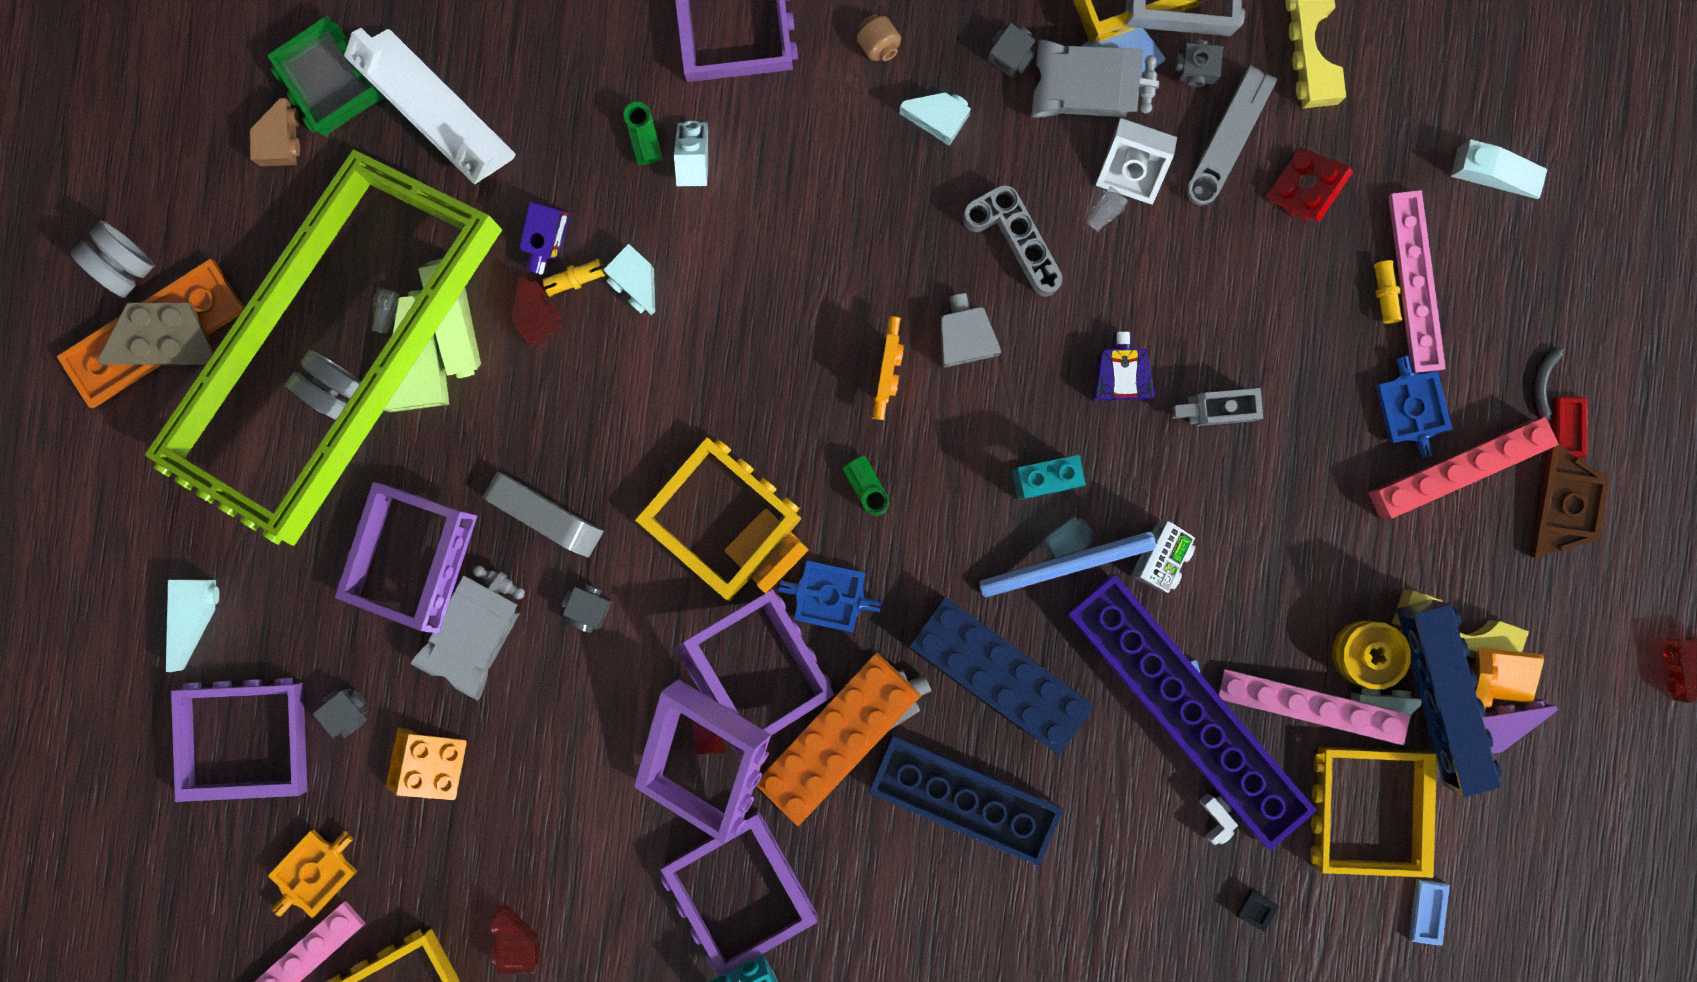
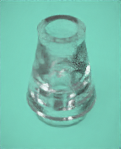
(1106, 208)
(384, 309)

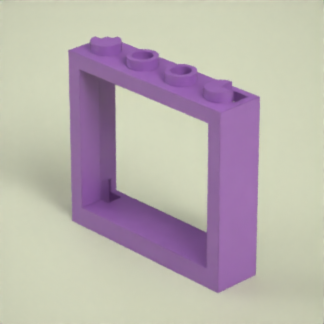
(698, 73)
(442, 571)
(709, 684)
(725, 723)
(184, 742)
(785, 874)

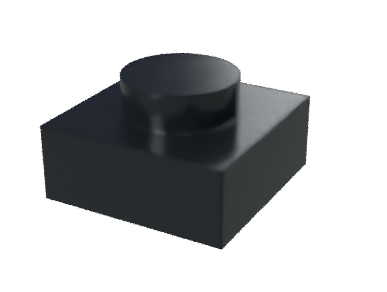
(1257, 910)

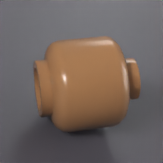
(878, 38)

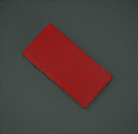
(1571, 424)

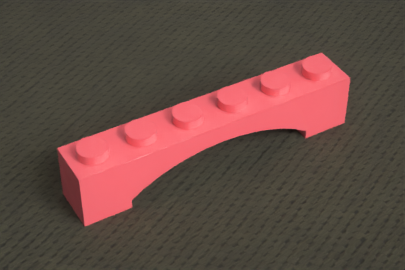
(1463, 469)

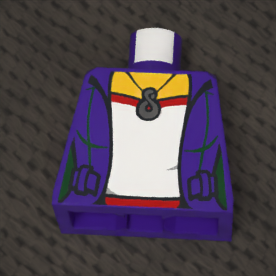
(545, 222)
(1123, 372)

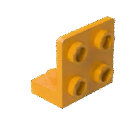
(779, 562)
(1506, 675)
(425, 765)

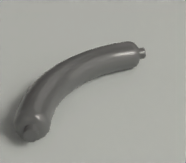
(1541, 380)

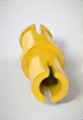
(574, 277)
(1387, 292)

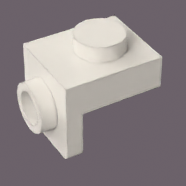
(1219, 811)

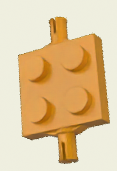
(892, 356)
(312, 873)

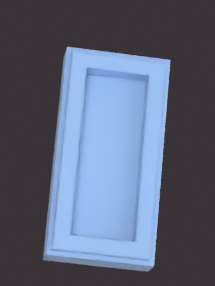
(1429, 912)

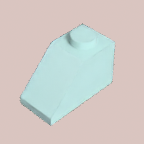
(937, 114)

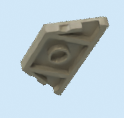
(157, 336)

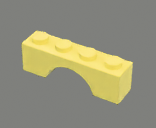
(1319, 80)
(1491, 636)

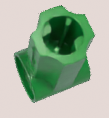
(643, 135)
(865, 484)

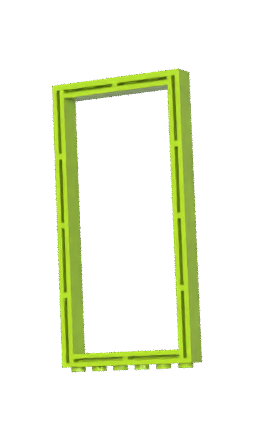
(379, 383)

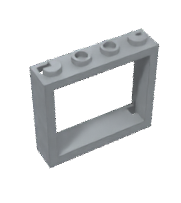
(1186, 22)

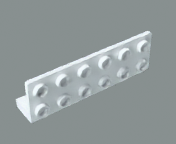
(428, 103)

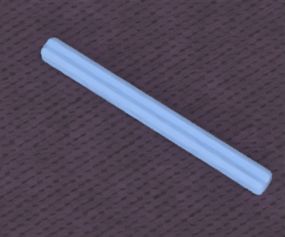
(1068, 564)

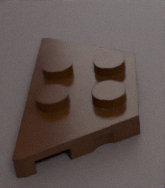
(1569, 504)

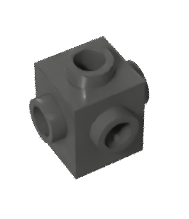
(1199, 63)

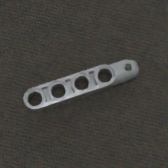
(1230, 136)

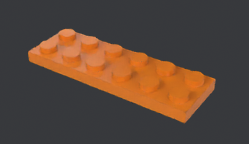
(202, 287)
(838, 739)

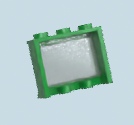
(322, 78)

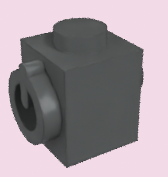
(1012, 49)
(585, 608)
(342, 712)

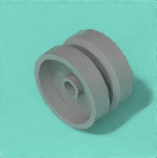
(112, 259)
(323, 389)

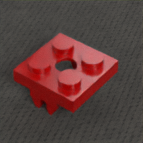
(1312, 201)

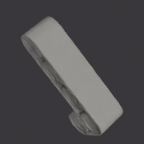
(1017, 243)
(542, 515)

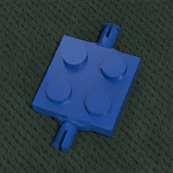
(1413, 407)
(830, 596)

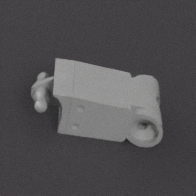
(1092, 81)
(471, 632)

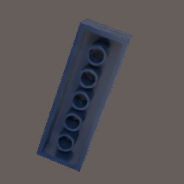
(1001, 675)
(1450, 697)
(965, 799)

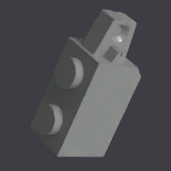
(1221, 407)

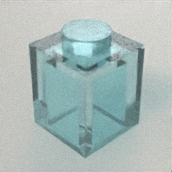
(1069, 537)

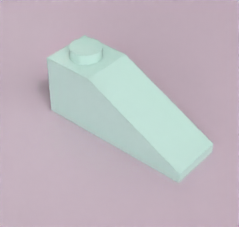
(1498, 169)
(188, 614)

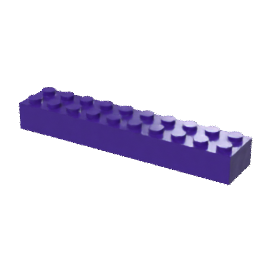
(1190, 712)

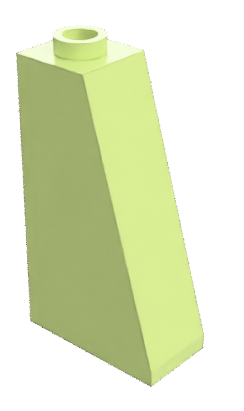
(455, 333)
(426, 380)

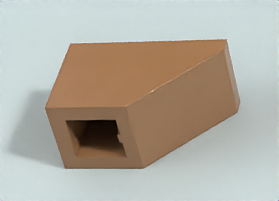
(274, 136)

